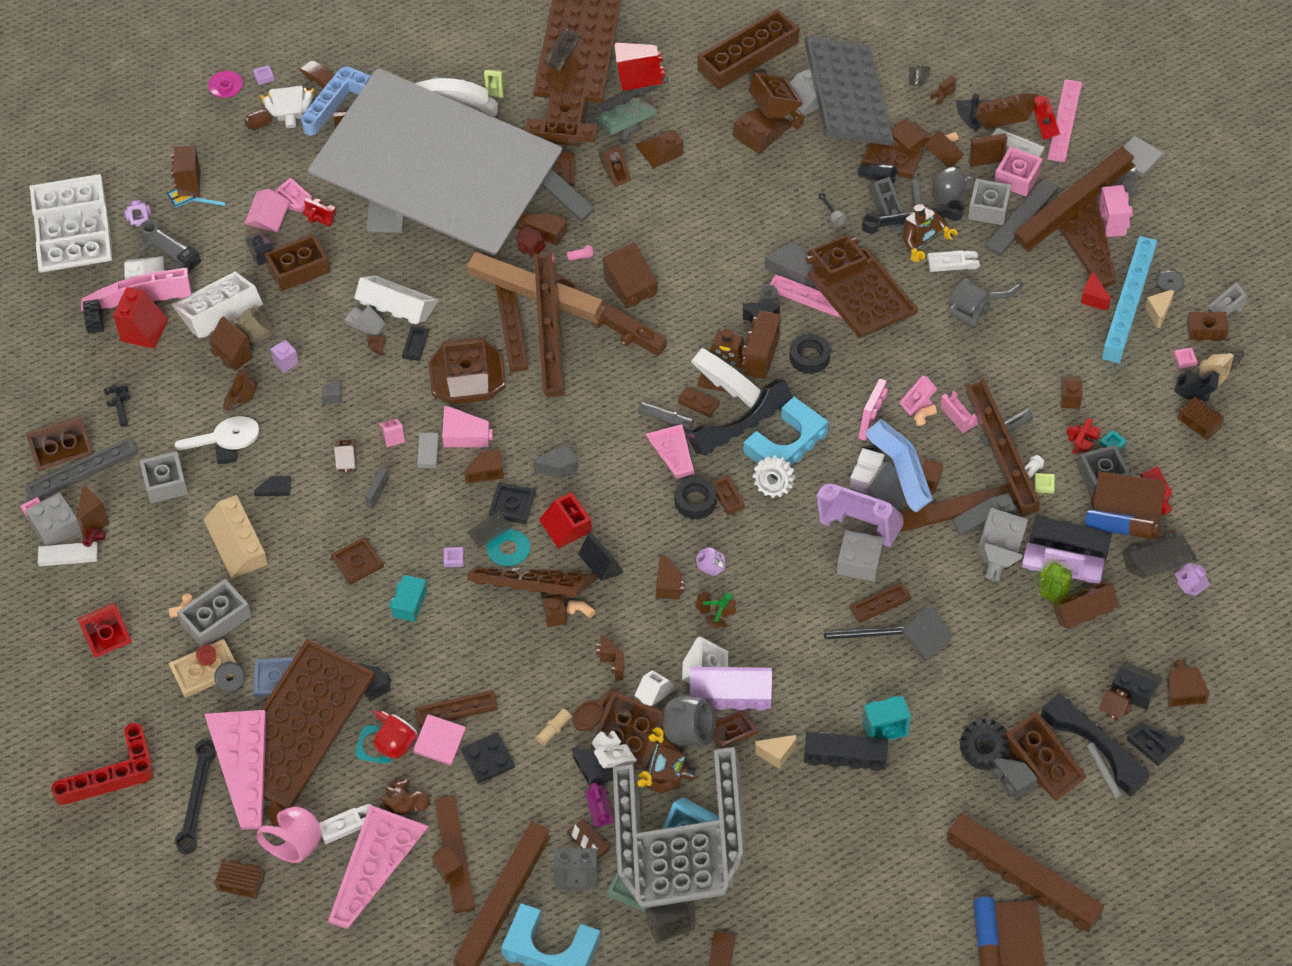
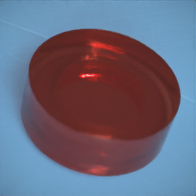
(206, 655)

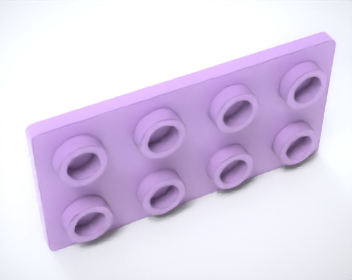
(1081, 565)

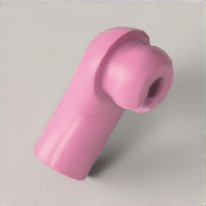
(586, 252)

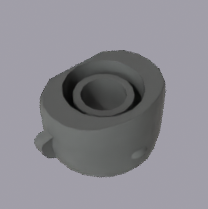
(689, 721)

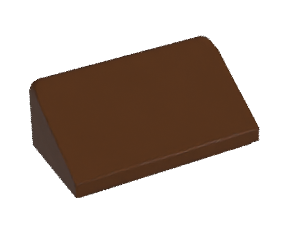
(944, 149)

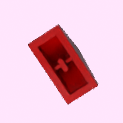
(1095, 294)

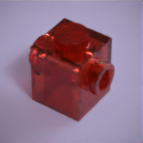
(530, 241)

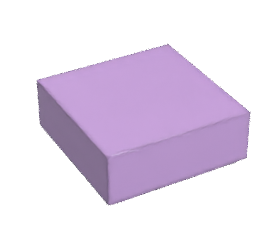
(263, 75)
(454, 557)

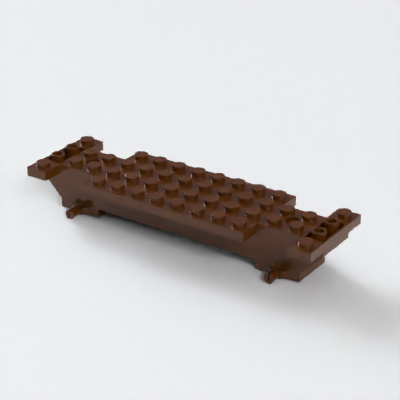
(582, 75)

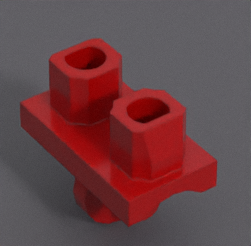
(318, 212)
(1080, 436)

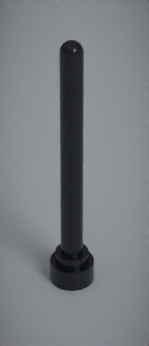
(863, 632)

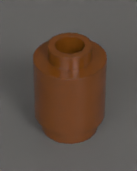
(258, 119)

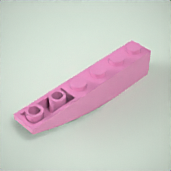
(157, 285)

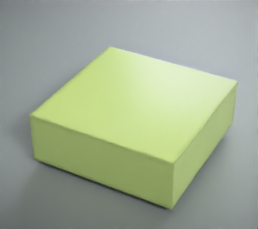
(1044, 483)

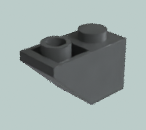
(1015, 776)

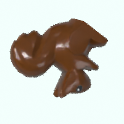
(400, 801)

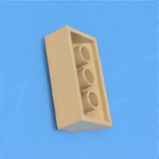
(235, 537)

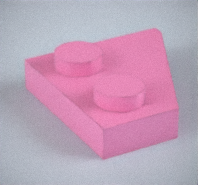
(294, 193)

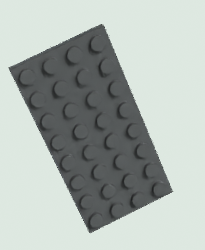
(848, 91)

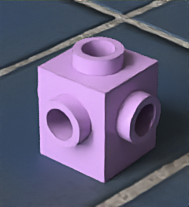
(130, 215)
(1192, 579)

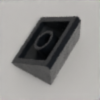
(599, 559)

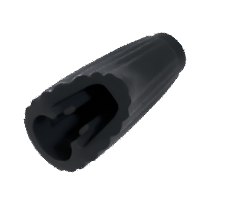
(877, 172)

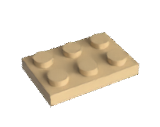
(196, 677)

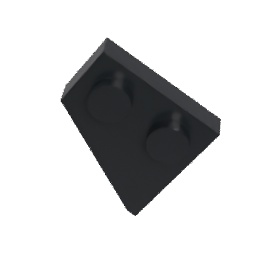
(1154, 743)

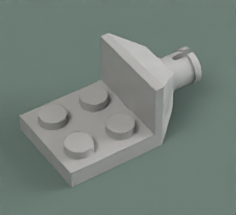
(1001, 542)

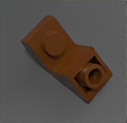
(611, 654)

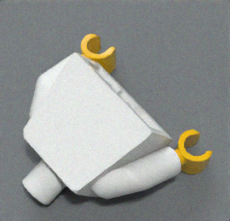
(288, 103)

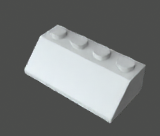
(395, 299)

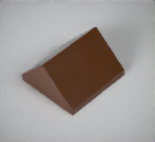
(90, 512)

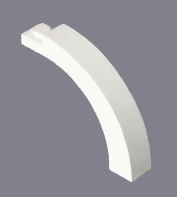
(463, 92)

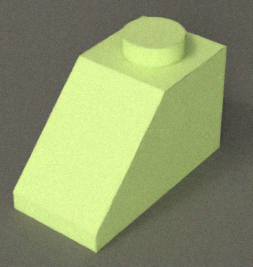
(495, 82)

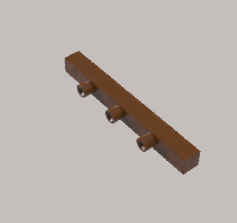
(623, 324)

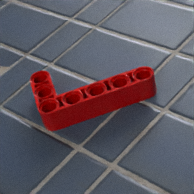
(111, 773)

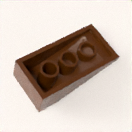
(1046, 757)

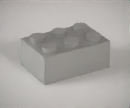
(214, 614)

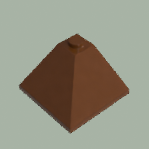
(632, 724)

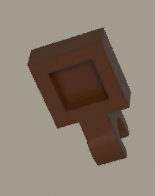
(945, 88)

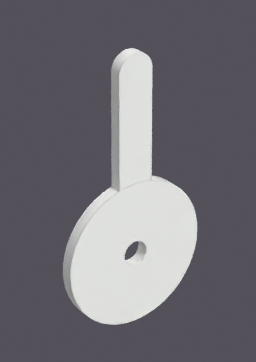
(225, 436)

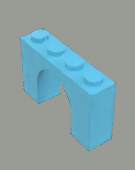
(804, 420)
(519, 944)

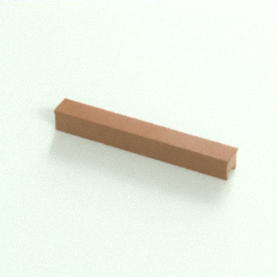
(524, 283)

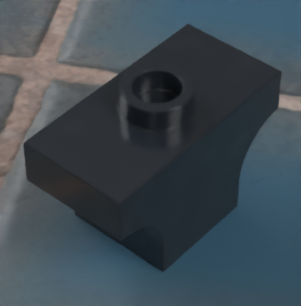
(258, 246)
(751, 310)

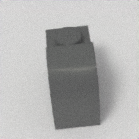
(1129, 182)

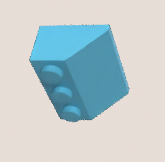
(687, 813)

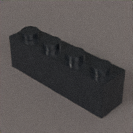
(1070, 537)
(845, 751)

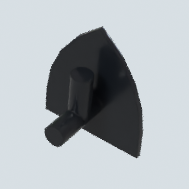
(967, 110)

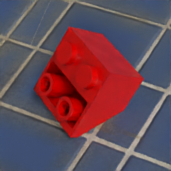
(566, 520)

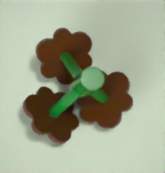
(724, 607)

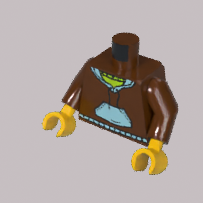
(922, 228)
(666, 766)

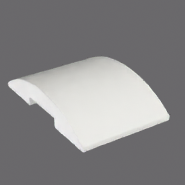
(71, 223)

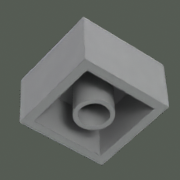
(989, 201)
(163, 477)
(53, 520)
(860, 555)

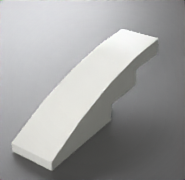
(729, 378)

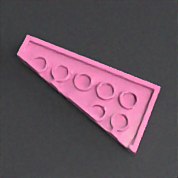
(241, 753)
(377, 853)

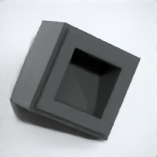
(331, 393)

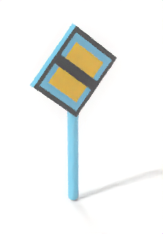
(178, 201)

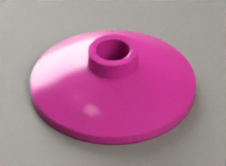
(225, 84)

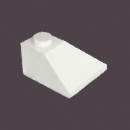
(143, 266)
(703, 654)

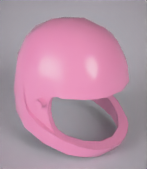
(298, 829)

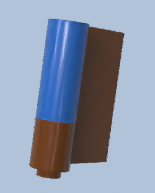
(1127, 505)
(1008, 933)

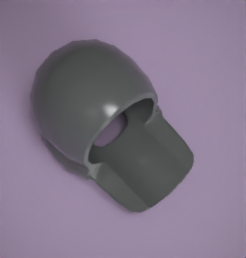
(950, 186)

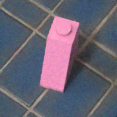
(464, 429)

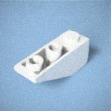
(654, 688)

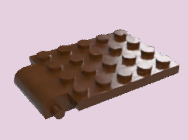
(858, 286)

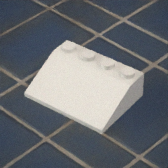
(225, 298)

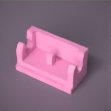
(958, 412)

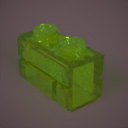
(1055, 582)

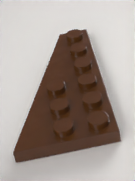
(536, 580)

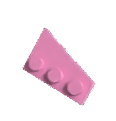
(673, 450)

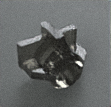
(919, 75)

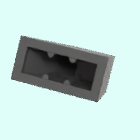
(790, 263)

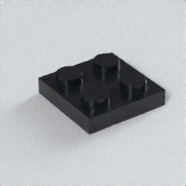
(513, 502)
(487, 758)

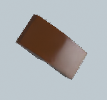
(317, 72)

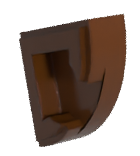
(376, 343)

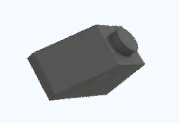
(557, 463)

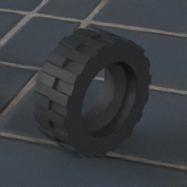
(809, 341)
(692, 511)

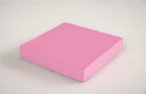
(439, 740)

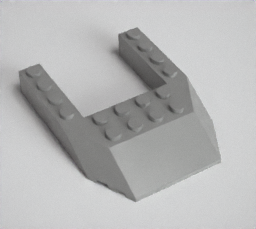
(681, 860)

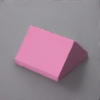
(267, 210)

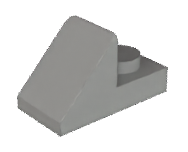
(1230, 300)
(366, 320)

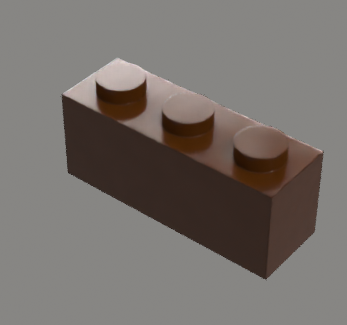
(1086, 605)

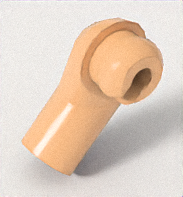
(187, 598)

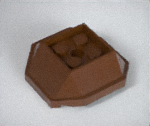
(466, 371)

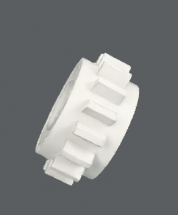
(769, 485)

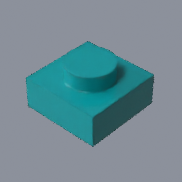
(1113, 438)

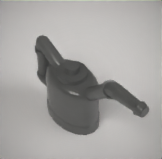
(975, 300)

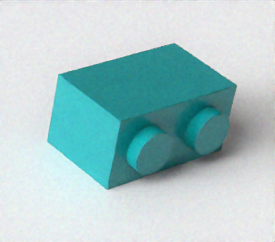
(408, 598)

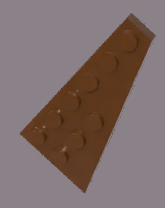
(1089, 242)

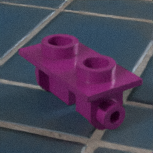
(599, 806)

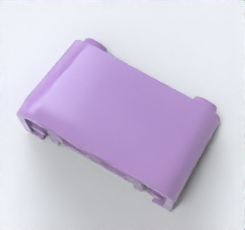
(837, 502)

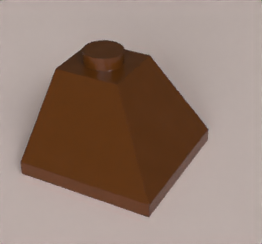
(661, 148)

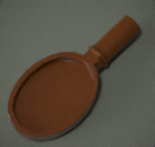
(590, 712)

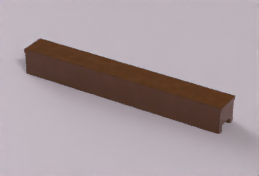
(1074, 199)
(549, 325)
(1003, 448)
(503, 896)

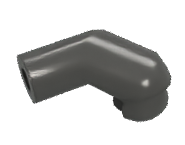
(624, 138)

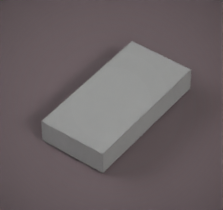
(428, 450)

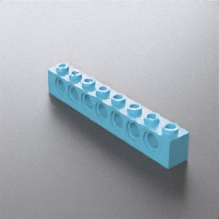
(1129, 299)

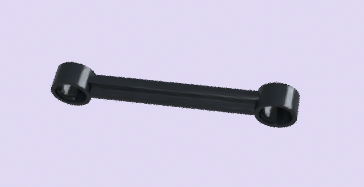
(900, 218)
(196, 797)

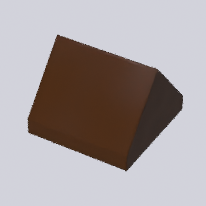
(272, 812)

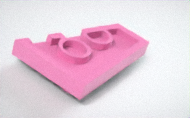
(872, 407)

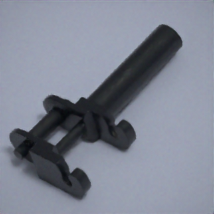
(118, 402)

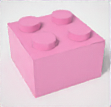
(1019, 170)
(1115, 210)

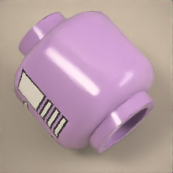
(710, 561)

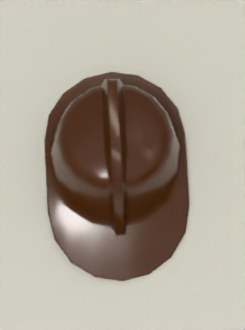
(241, 390)

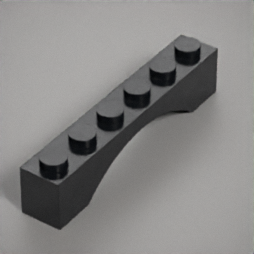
(771, 398)
(1064, 716)

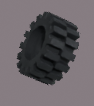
(93, 316)

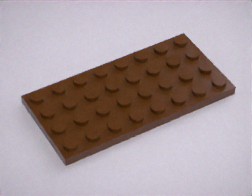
(307, 716)

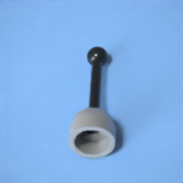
(837, 217)

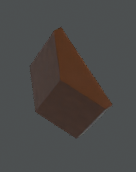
(910, 135)
(733, 729)

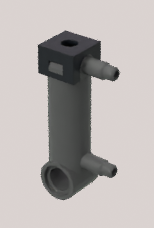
(153, 235)

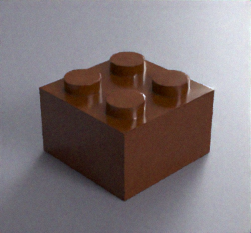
(186, 171)

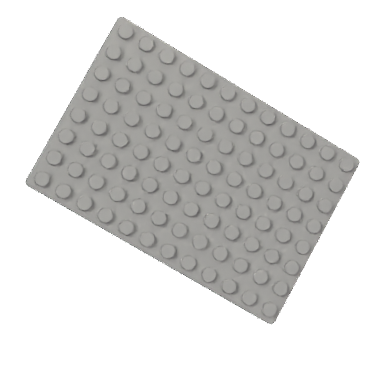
(435, 161)

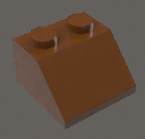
(230, 344)

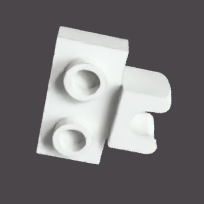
(609, 751)

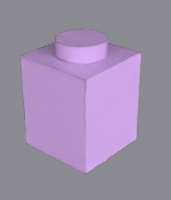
(284, 356)

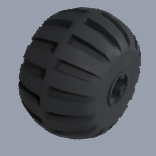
(971, 743)

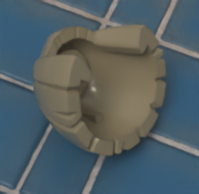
(254, 325)

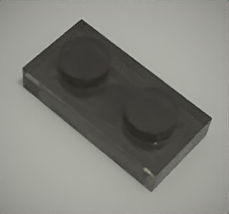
(489, 529)

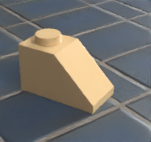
(1219, 363)

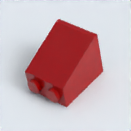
(638, 65)
(139, 319)

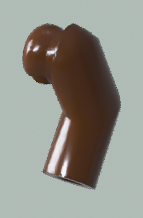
(798, 118)

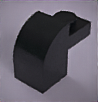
(1191, 385)

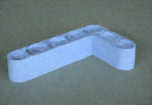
(342, 83)
(905, 462)

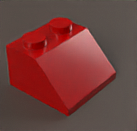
(104, 630)

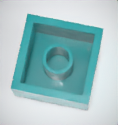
(886, 718)

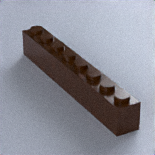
(1025, 873)

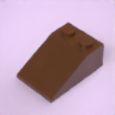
(759, 131)

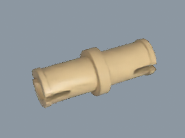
(553, 727)

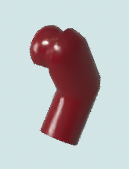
(93, 535)

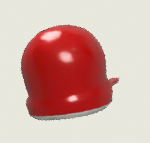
(394, 736)

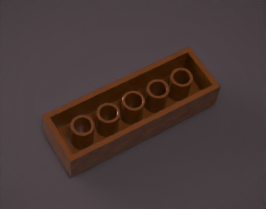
(748, 49)

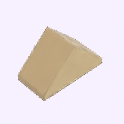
(1158, 306)
(776, 750)

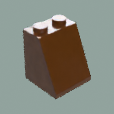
(629, 275)

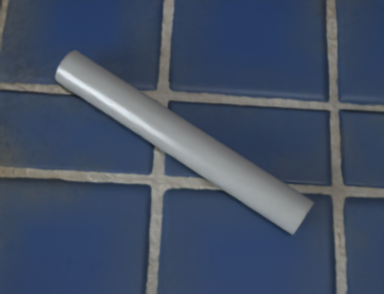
(1104, 770)

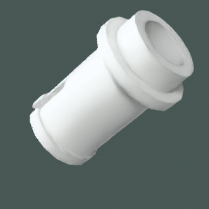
(1034, 464)

